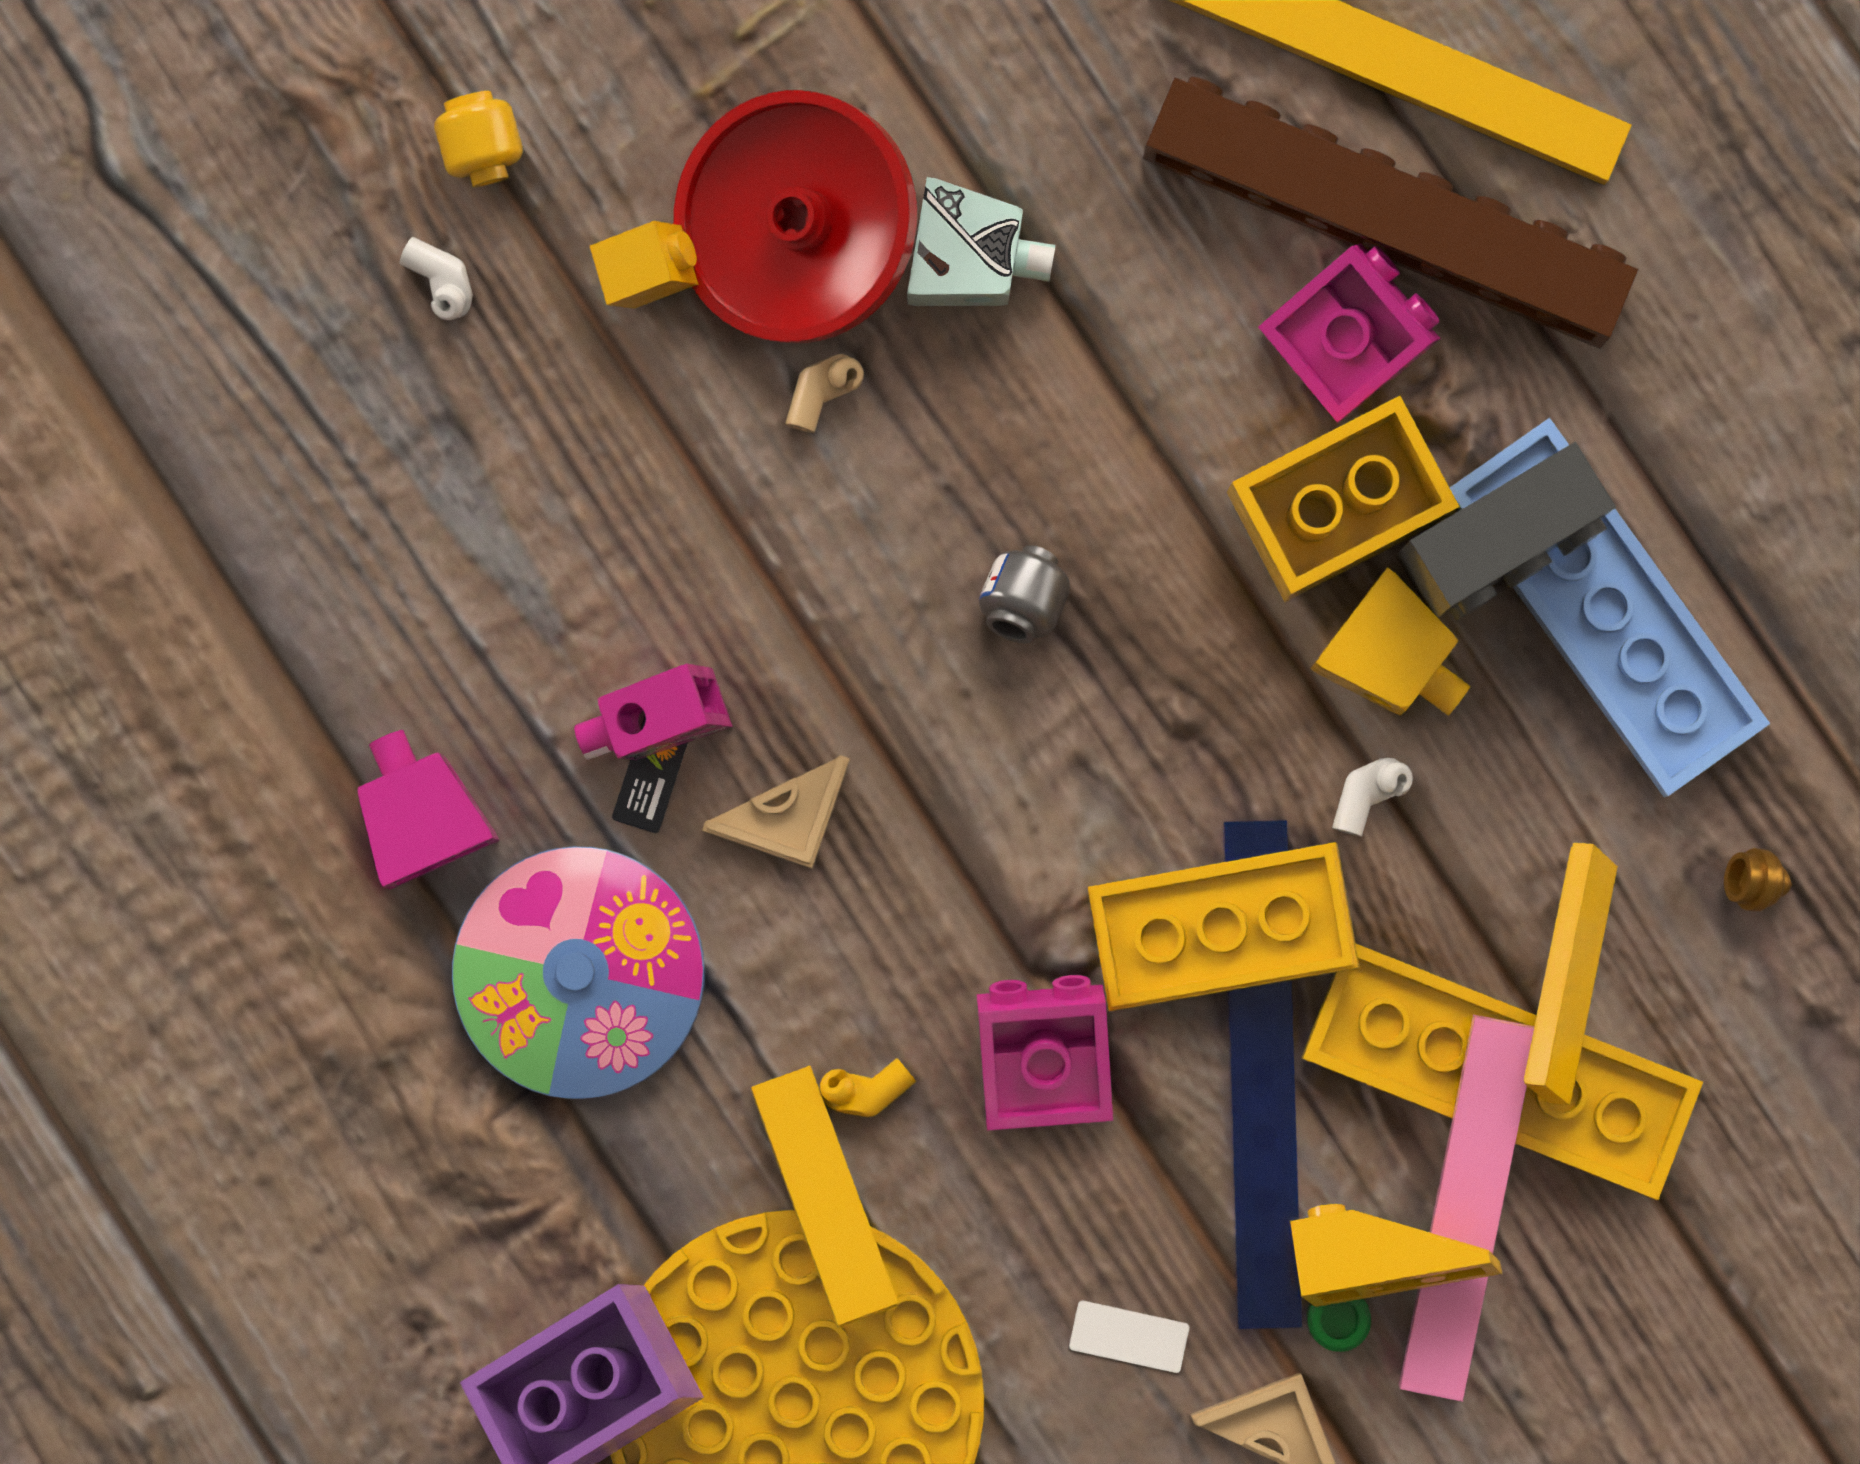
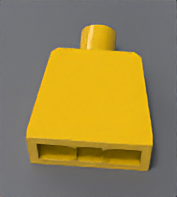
(1393, 651)

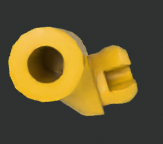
(862, 1094)

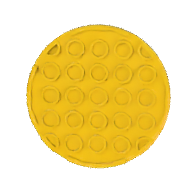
(790, 1381)

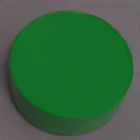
(1339, 1325)

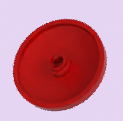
(797, 216)

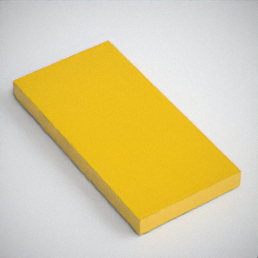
(1223, 927)

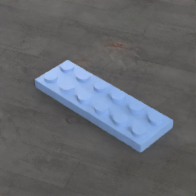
(1629, 637)

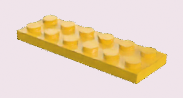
(1411, 1037)

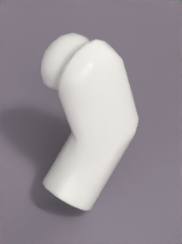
(446, 277)
(1368, 787)

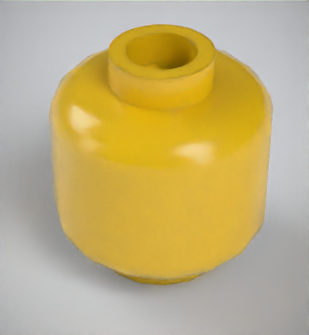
(478, 138)

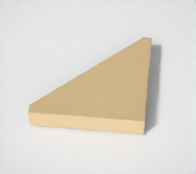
(787, 818)
(1271, 1422)

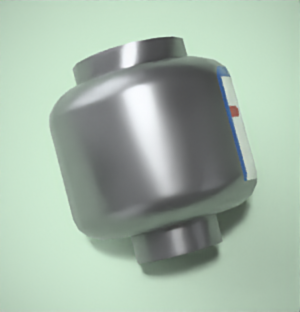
(1024, 594)

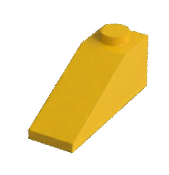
(1364, 1256)

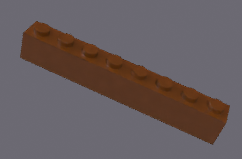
(1374, 204)

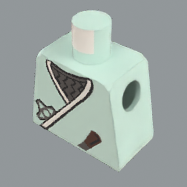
(971, 249)

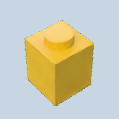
(645, 264)

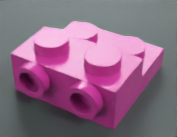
(1351, 329)
(1045, 1054)

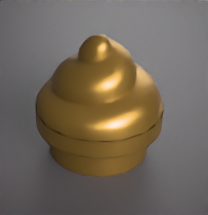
(1756, 879)

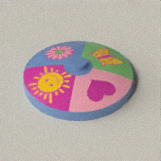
(578, 972)

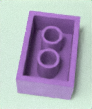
(584, 1383)

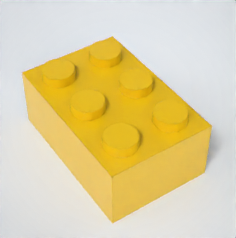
(1342, 498)

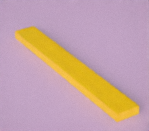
(1432, 78)

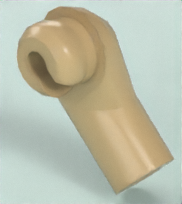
(820, 384)

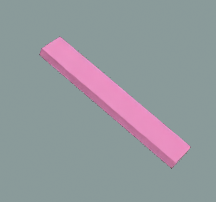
(1469, 1202)

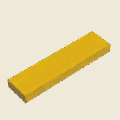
(1570, 974)
(824, 1196)

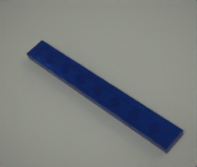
(1263, 1125)

